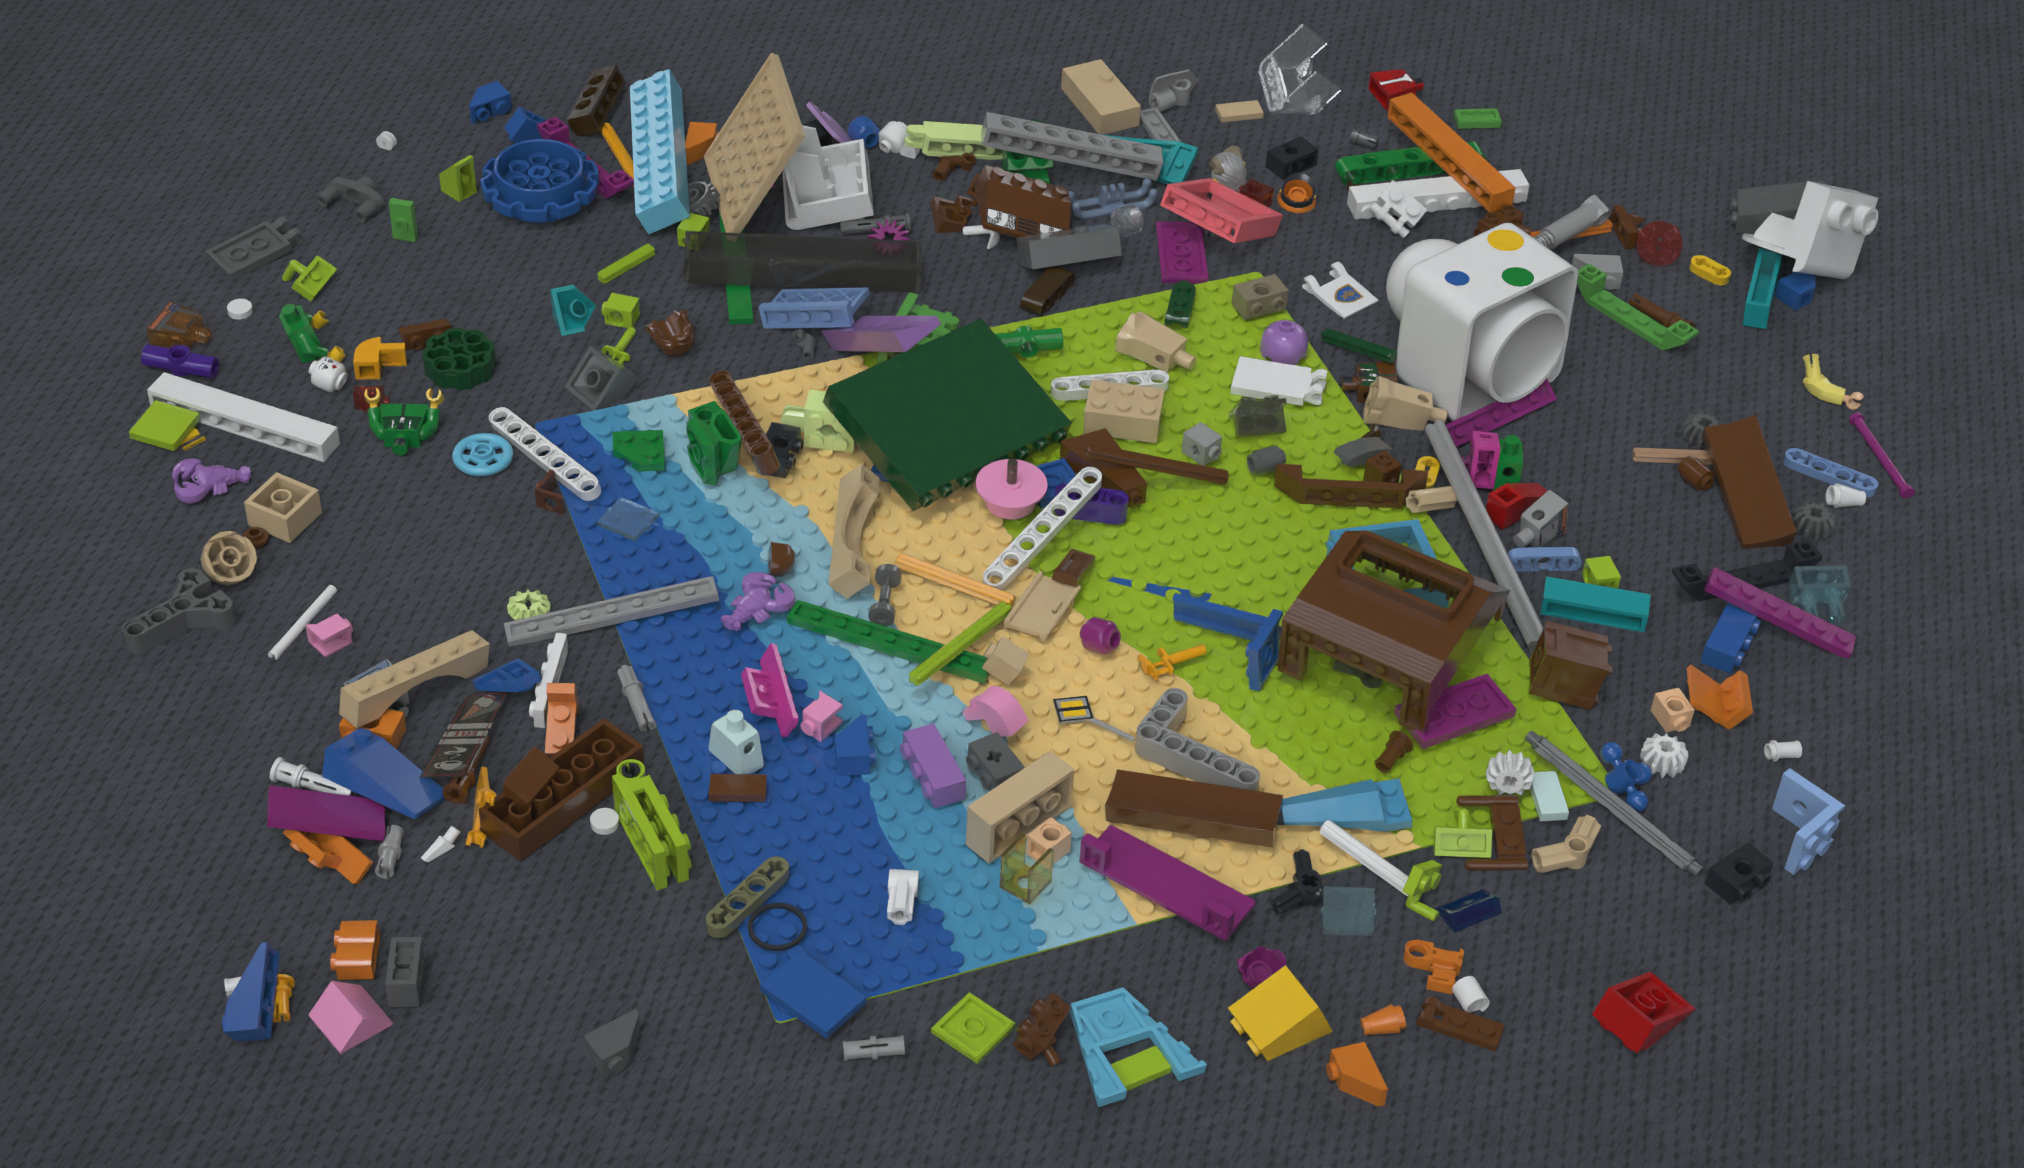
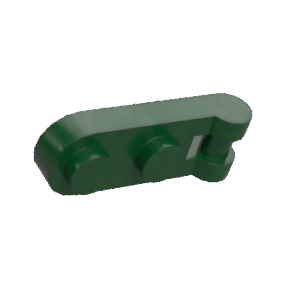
(1180, 304)

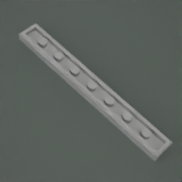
(611, 611)

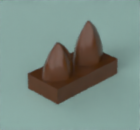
(1624, 226)

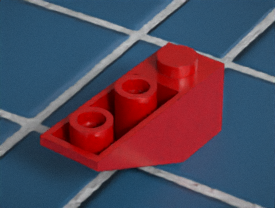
(1511, 501)

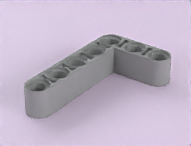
(1164, 746)

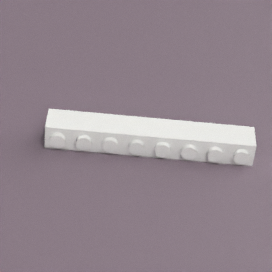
(1432, 193)
(248, 417)

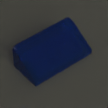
(1470, 910)

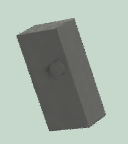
(1069, 246)

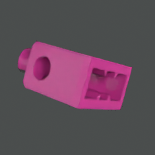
(1483, 451)

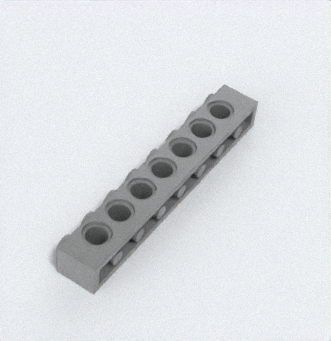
(1071, 146)

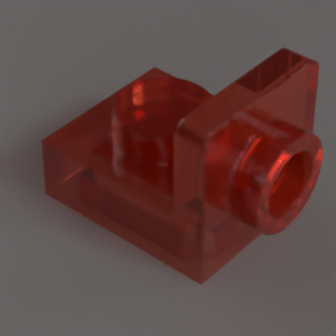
(359, 397)

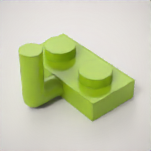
(311, 278)
(1462, 840)
(1421, 880)

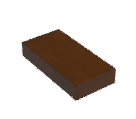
(1073, 567)
(738, 787)

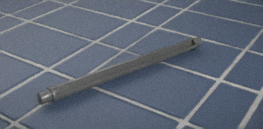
(1614, 803)

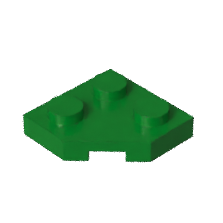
(640, 448)

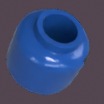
(865, 129)

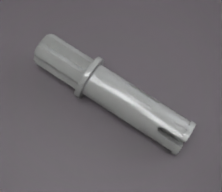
(633, 691)

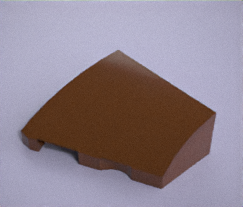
(951, 215)

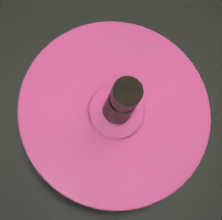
(1011, 487)

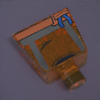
(177, 326)

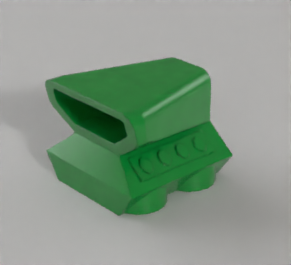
(1027, 165)
(713, 447)

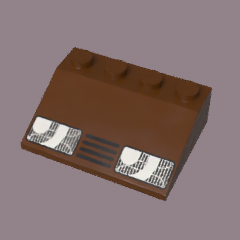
(1020, 204)

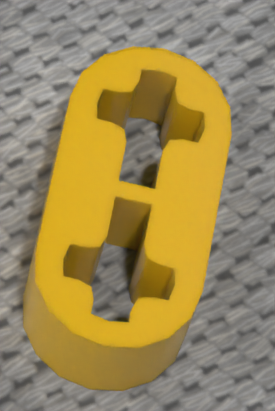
(1710, 270)
(1434, 466)

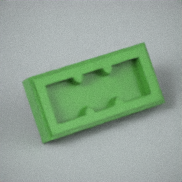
(1477, 118)
(403, 219)

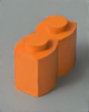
(356, 950)

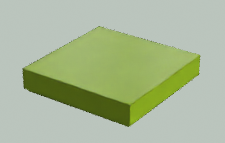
(164, 425)
(973, 1027)

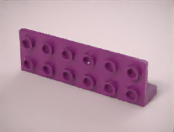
(1166, 881)

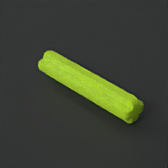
(626, 263)

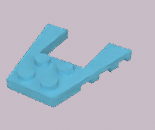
(1116, 1021)

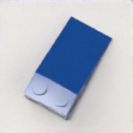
(380, 773)

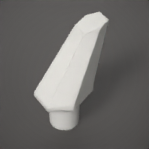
(441, 845)

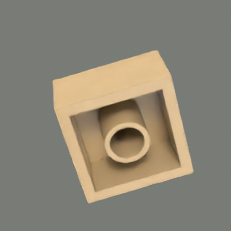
(283, 507)

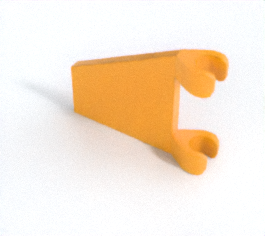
(482, 795)

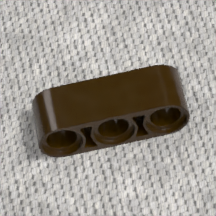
(1046, 290)

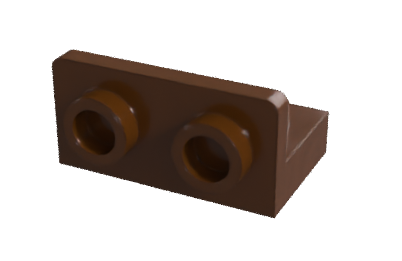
(417, 334)

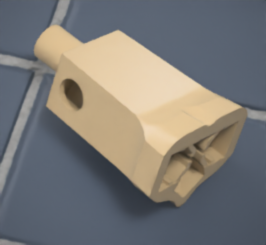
(1153, 343)
(1399, 406)

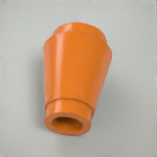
(1384, 1021)

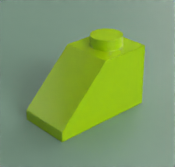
(459, 179)

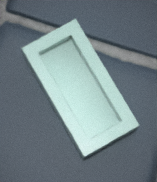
(1548, 797)

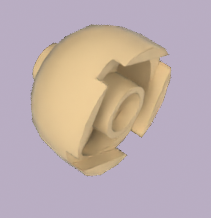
(228, 558)

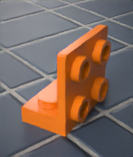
(1723, 702)

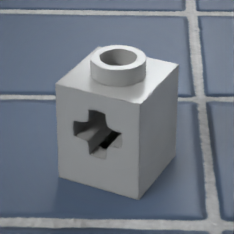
(1202, 444)

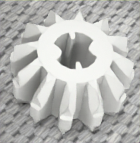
(1664, 755)
(1510, 773)

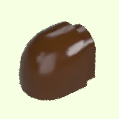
(780, 559)

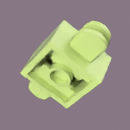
(814, 422)

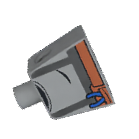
(1543, 521)

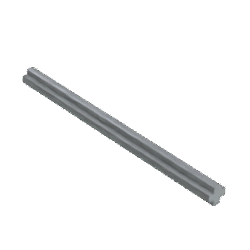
(1485, 532)

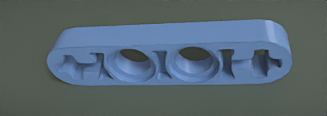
(1830, 471)

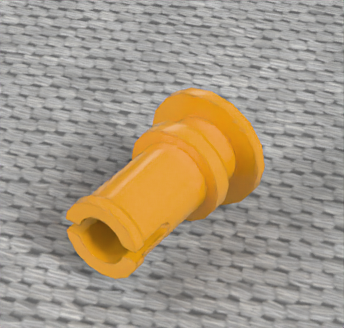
(283, 993)

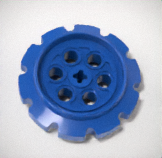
(539, 181)

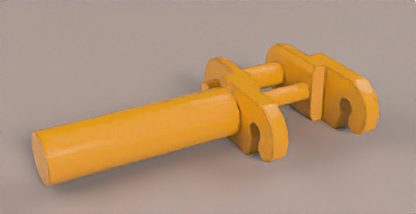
(1168, 660)

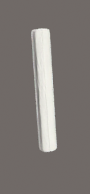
(1364, 855)

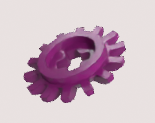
(880, 233)

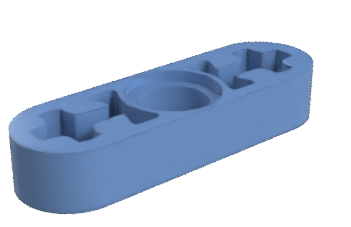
(1562, 555)

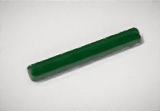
(1359, 346)

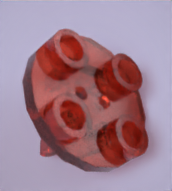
(1648, 242)

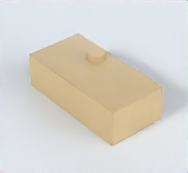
(1100, 97)
(1019, 805)

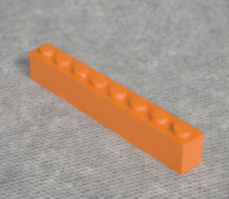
(1451, 152)

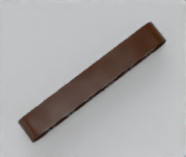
(742, 417)

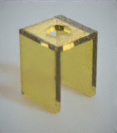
(1014, 868)

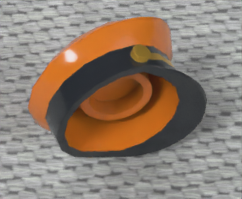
(1297, 193)

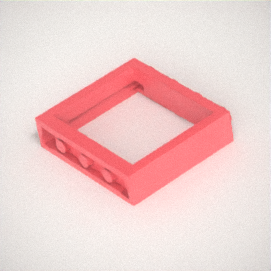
(1223, 211)

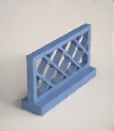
(813, 308)

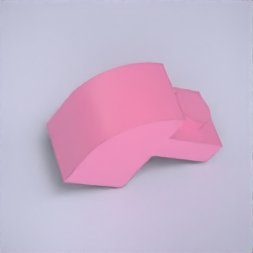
(999, 711)

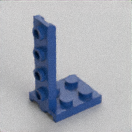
(1262, 630)

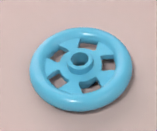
(482, 453)

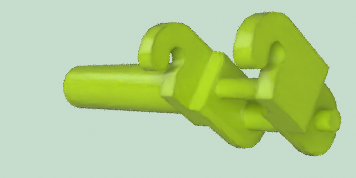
(618, 351)

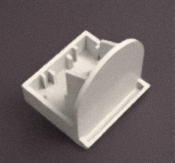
(826, 183)
(1825, 231)

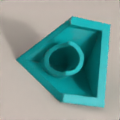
(570, 309)

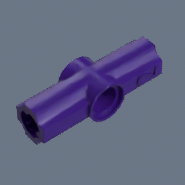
(180, 361)

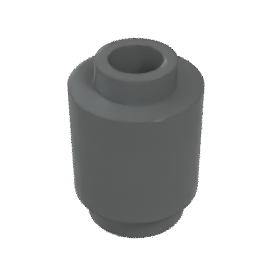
(1265, 460)

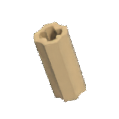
(1431, 499)

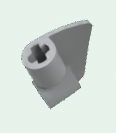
(1172, 90)

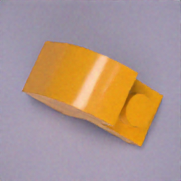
(374, 354)

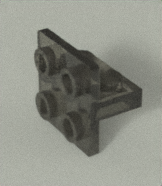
(1259, 416)

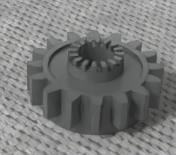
(702, 198)

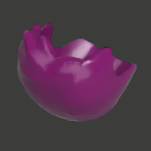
(1260, 965)

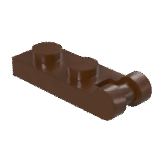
(1460, 1024)

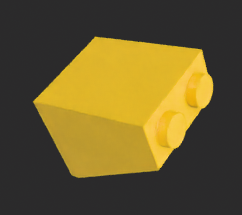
(1278, 1016)

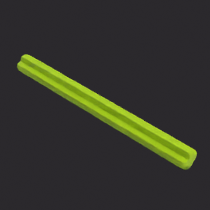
(959, 643)

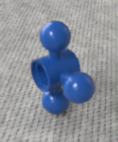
(1626, 775)

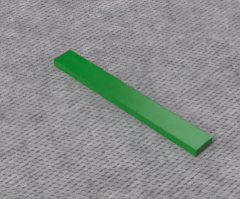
(738, 298)
(882, 639)

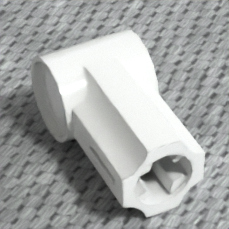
(901, 892)

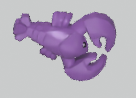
(206, 479)
(758, 600)

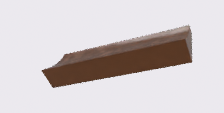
(1749, 484)
(1194, 808)

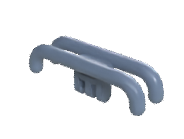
(1112, 200)

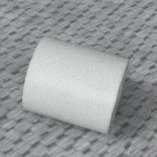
(1470, 994)

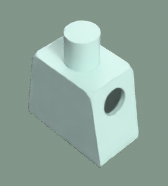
(736, 743)

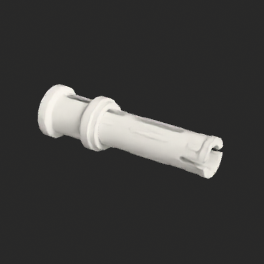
(300, 776)

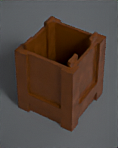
(1569, 665)

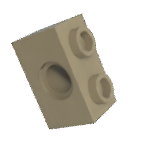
(1259, 297)

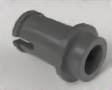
(1363, 138)

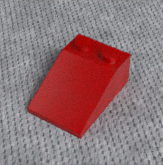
(1641, 1011)

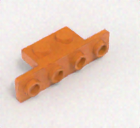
(331, 852)

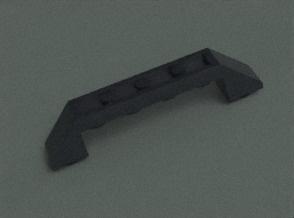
(1759, 575)

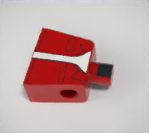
(1392, 84)

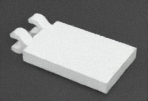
(1267, 378)

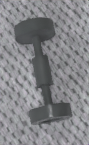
(888, 577)

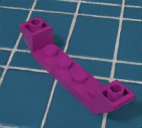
(608, 183)

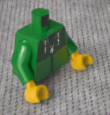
(302, 335)
(403, 424)

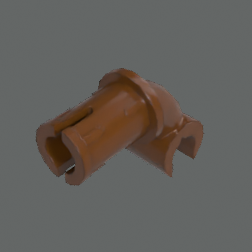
(948, 164)

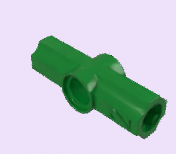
(1029, 341)

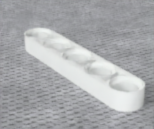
(1074, 383)

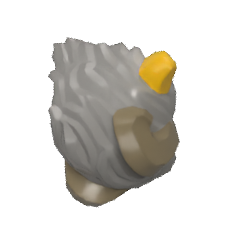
(1229, 168)

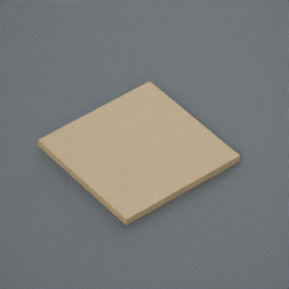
(754, 145)

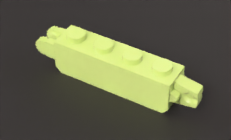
(949, 140)

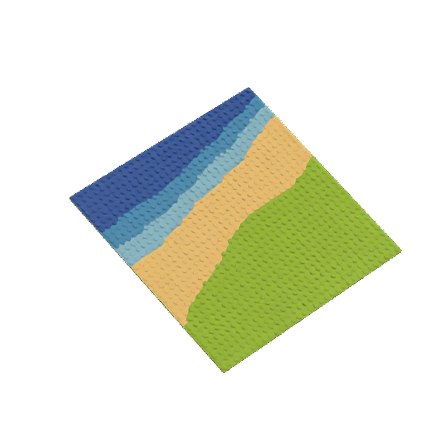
(1226, 540)

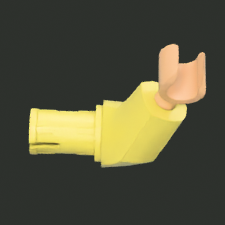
(1821, 388)

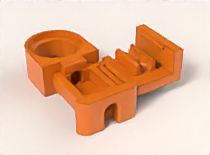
(1442, 963)

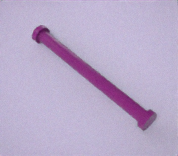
(1905, 490)

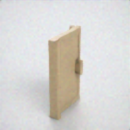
(1041, 606)

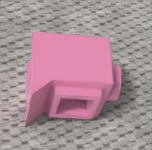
(330, 634)
(820, 717)

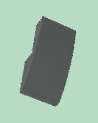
(1359, 450)

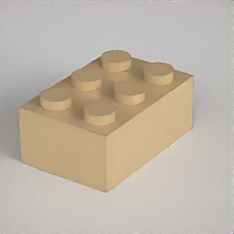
(1124, 410)

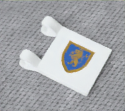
(1341, 295)

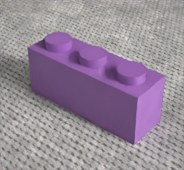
(933, 766)

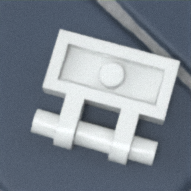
(1402, 205)

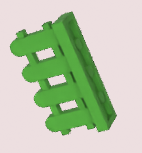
(910, 308)

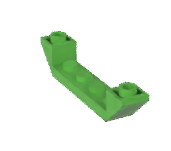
(1592, 283)

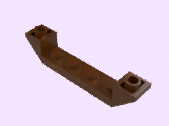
(1345, 492)

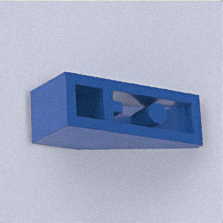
(253, 1000)

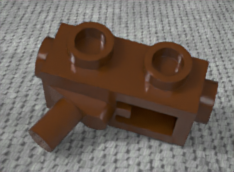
(1507, 214)
(1038, 1030)

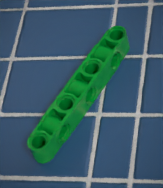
(1390, 165)

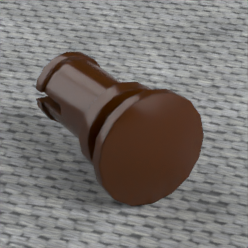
(1396, 748)

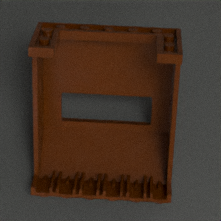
(1385, 627)

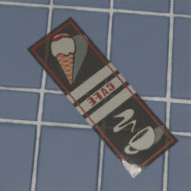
(464, 735)

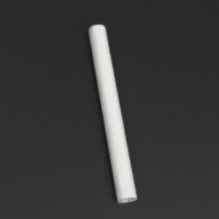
(300, 625)

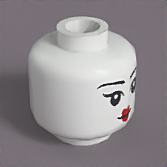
(328, 374)

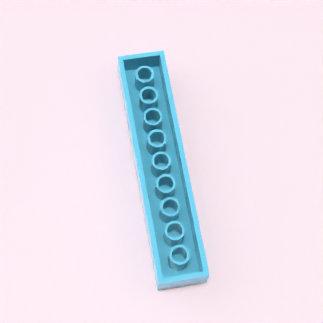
(659, 151)

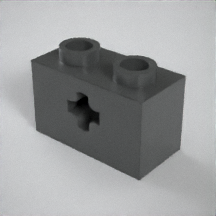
(992, 760)

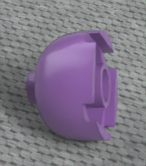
(1284, 342)

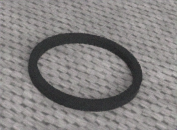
(777, 906)

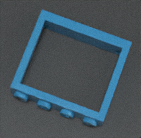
(1400, 532)

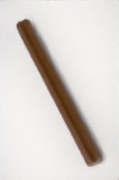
(1156, 464)

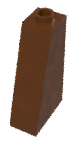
(1113, 475)

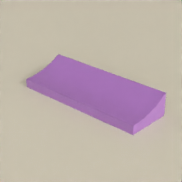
(881, 333)

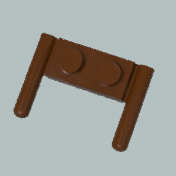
(1506, 831)

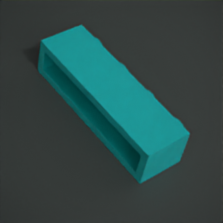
(1762, 289)
(1595, 604)

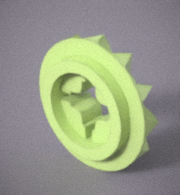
(517, 605)

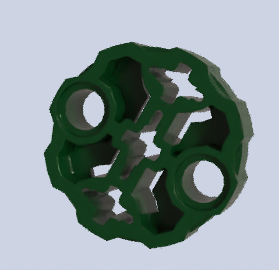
(459, 359)

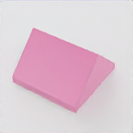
(348, 1015)

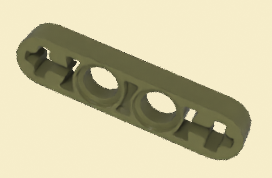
(743, 894)

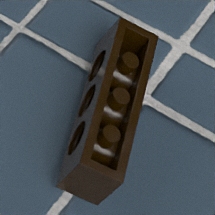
(596, 101)

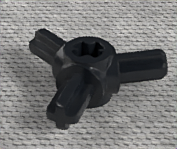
(1305, 888)

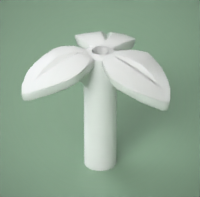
(978, 230)

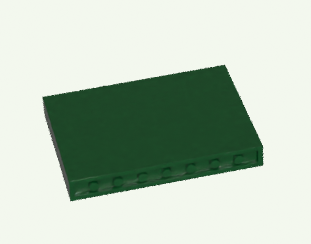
(946, 413)

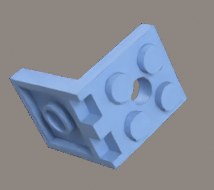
(1815, 822)

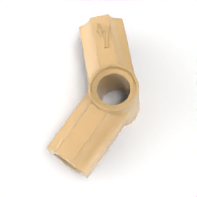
(1570, 853)

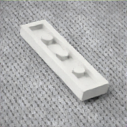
(550, 673)

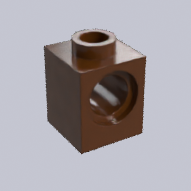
(1382, 468)

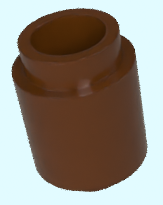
(1696, 473)

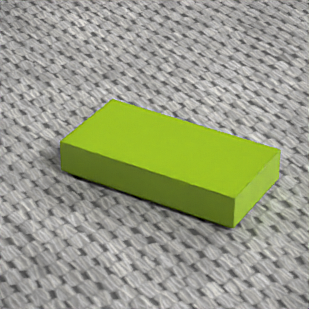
(1142, 1068)

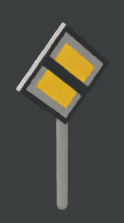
(1078, 710)

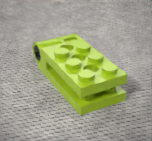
(650, 824)

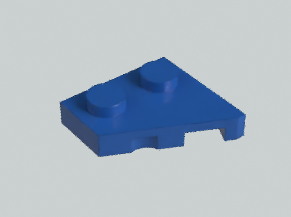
(511, 677)

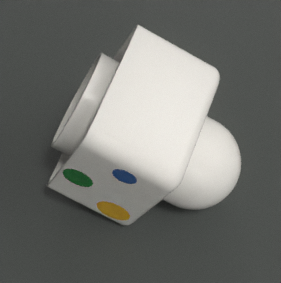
(1480, 317)

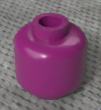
(1100, 635)

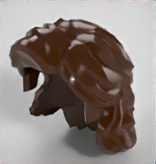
(674, 335)

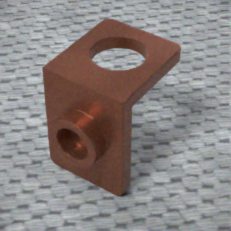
(544, 490)

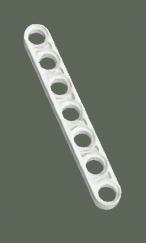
(548, 461)
(1046, 518)

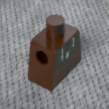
(1365, 375)

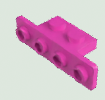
(769, 691)

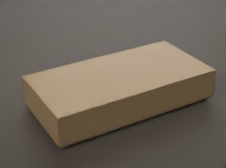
(1239, 111)

